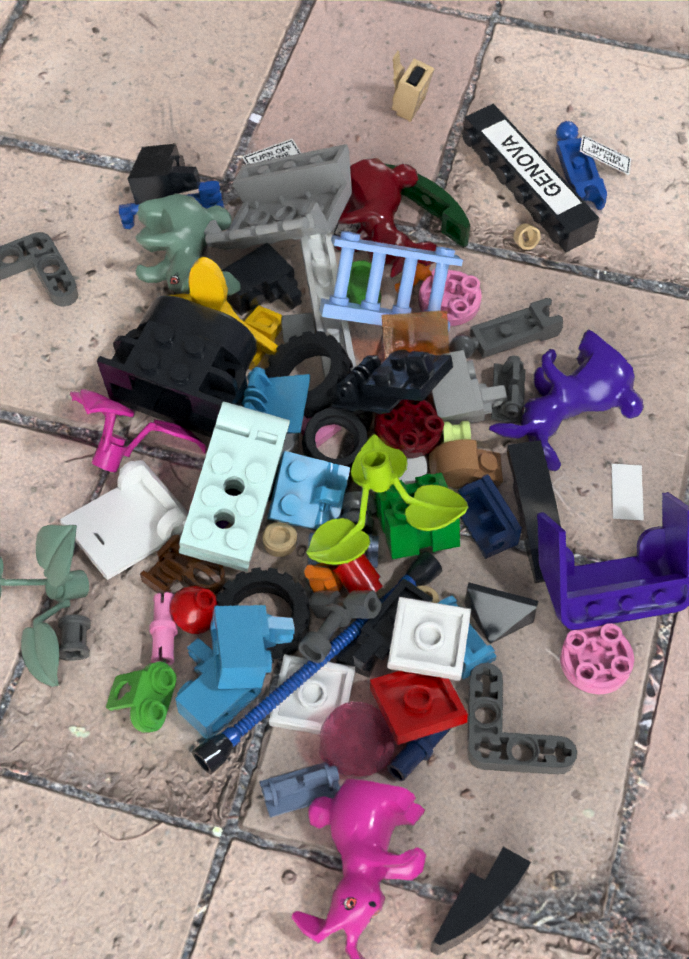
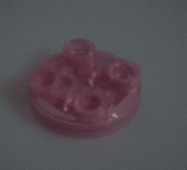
(356, 740)

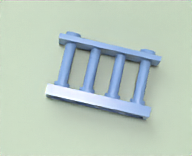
(369, 309)

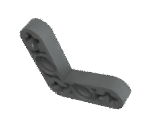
(39, 260)
(494, 736)

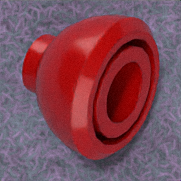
(193, 609)

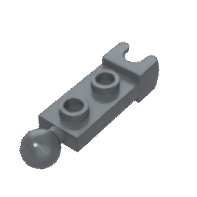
(510, 330)

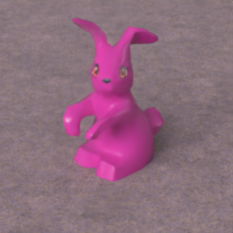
(361, 828)

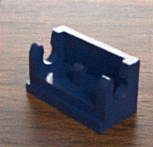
(489, 517)

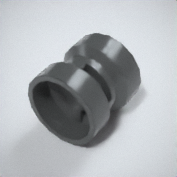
(351, 509)

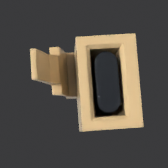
(410, 86)

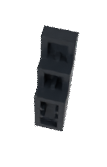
(532, 494)

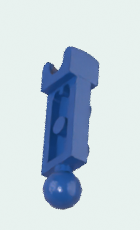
(578, 167)

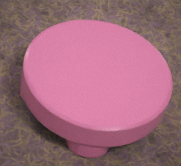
(460, 296)
(597, 659)

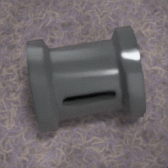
(74, 637)

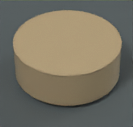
(279, 539)

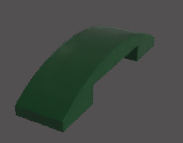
(441, 205)

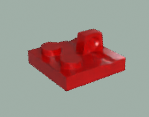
(417, 704)

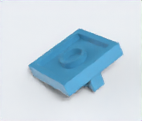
(307, 491)

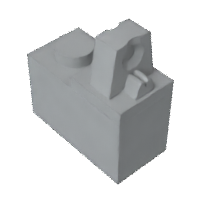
(461, 396)

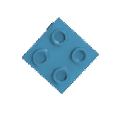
(278, 396)

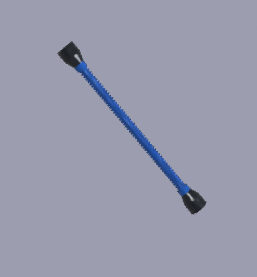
(216, 749)

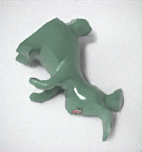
(178, 227)

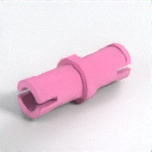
(163, 630)

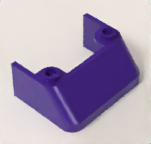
(624, 587)

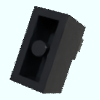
(161, 173)
(263, 277)

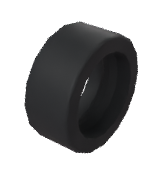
(338, 417)

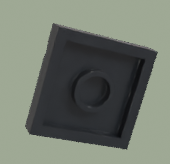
(407, 375)

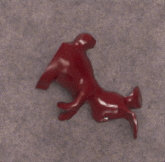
(374, 205)

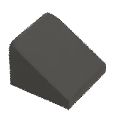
(296, 324)

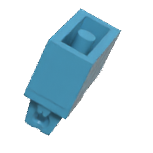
(241, 642)
(202, 702)

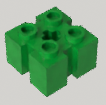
(403, 538)

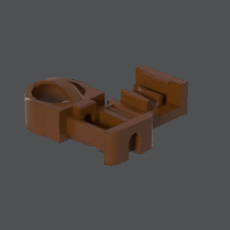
(174, 565)

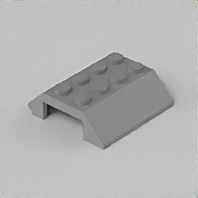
(287, 199)

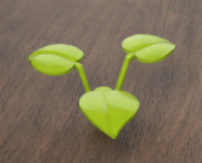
(376, 469)

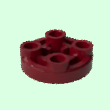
(410, 428)

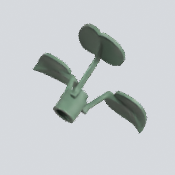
(54, 554)

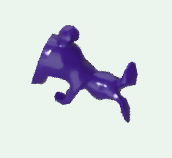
(597, 385)

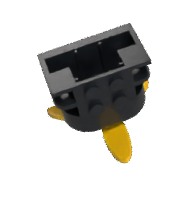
(185, 355)

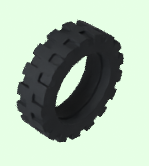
(305, 347)
(277, 584)

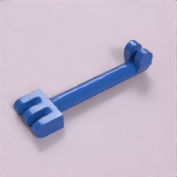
(208, 196)

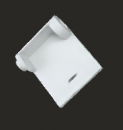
(128, 520)

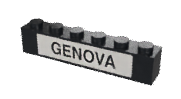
(530, 178)

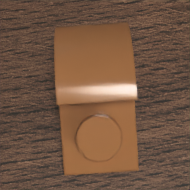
(464, 463)

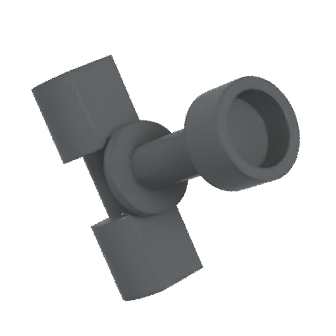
(338, 613)

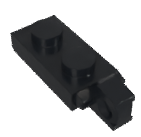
(378, 632)

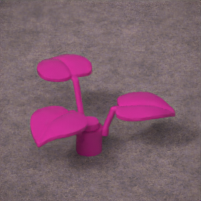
(111, 446)

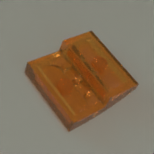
(416, 332)

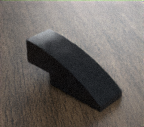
(481, 900)

